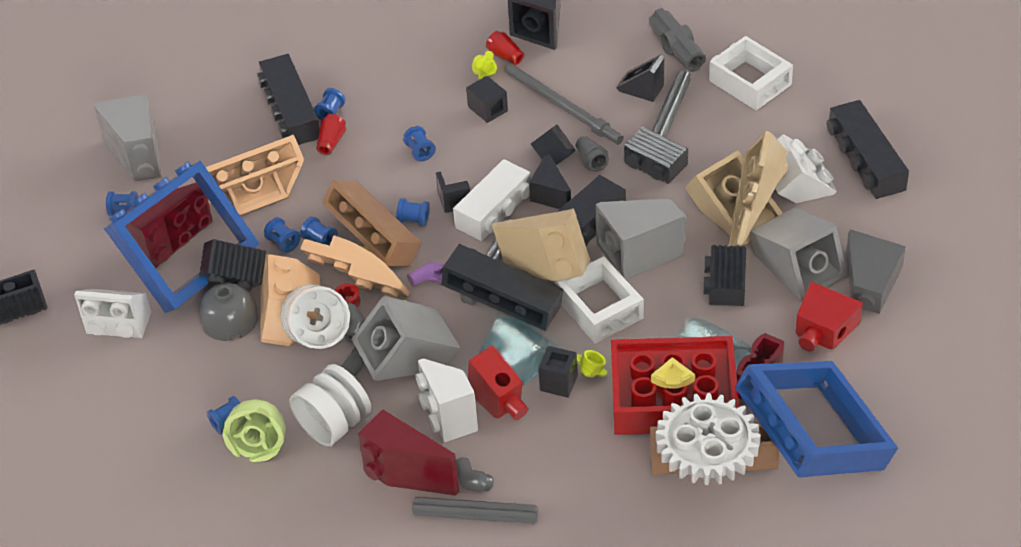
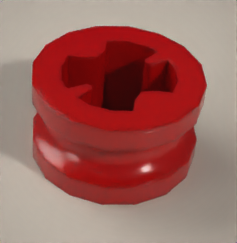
(349, 289)

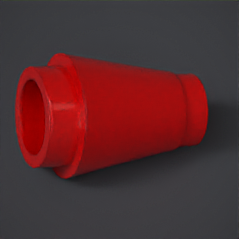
(504, 47)
(330, 133)

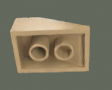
(717, 191)
(544, 245)

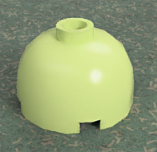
(254, 430)

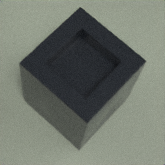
(487, 99)
(553, 143)
(452, 193)
(558, 371)

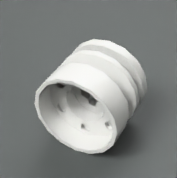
(332, 316)
(330, 405)

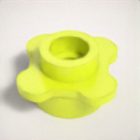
(484, 65)
(592, 364)

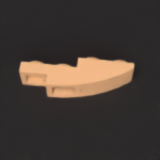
(358, 262)

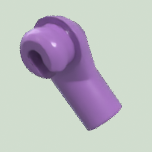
(431, 271)

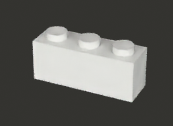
(492, 200)

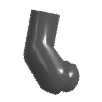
(356, 321)
(473, 479)

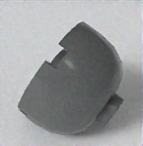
(227, 311)

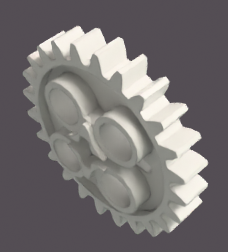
(707, 439)

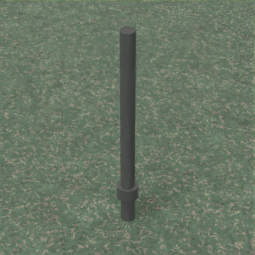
(597, 125)

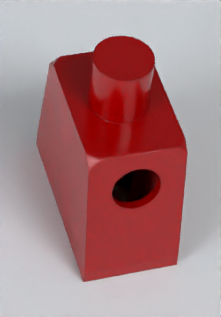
(826, 318)
(496, 384)

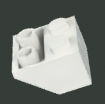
(806, 174)
(113, 312)
(447, 398)

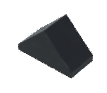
(644, 80)
(548, 185)

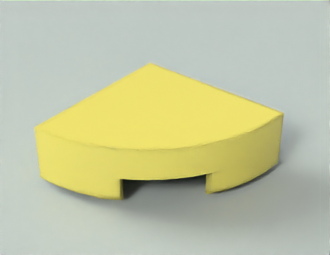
(672, 375)

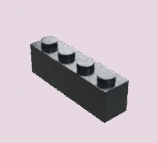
(288, 99)
(867, 149)
(585, 203)
(502, 287)

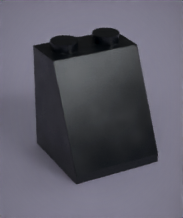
(535, 21)

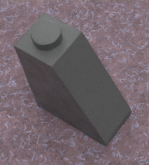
(872, 268)

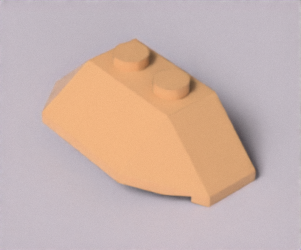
(259, 175)
(280, 278)

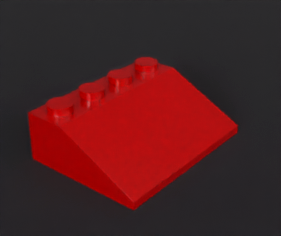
(641, 403)

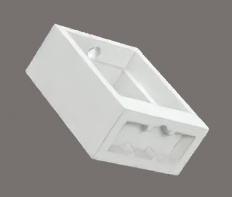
(776, 70)
(611, 319)

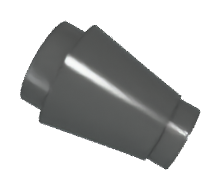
(592, 154)

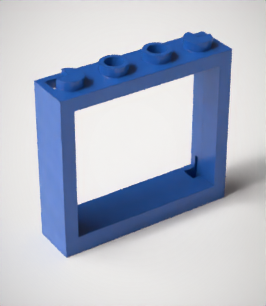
(136, 257)
(759, 391)

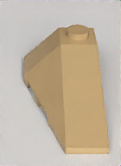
(760, 174)

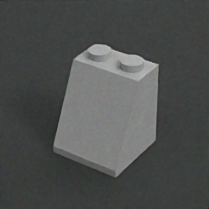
(130, 134)
(640, 233)
(800, 250)
(400, 335)

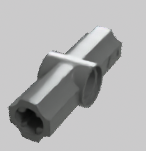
(677, 40)

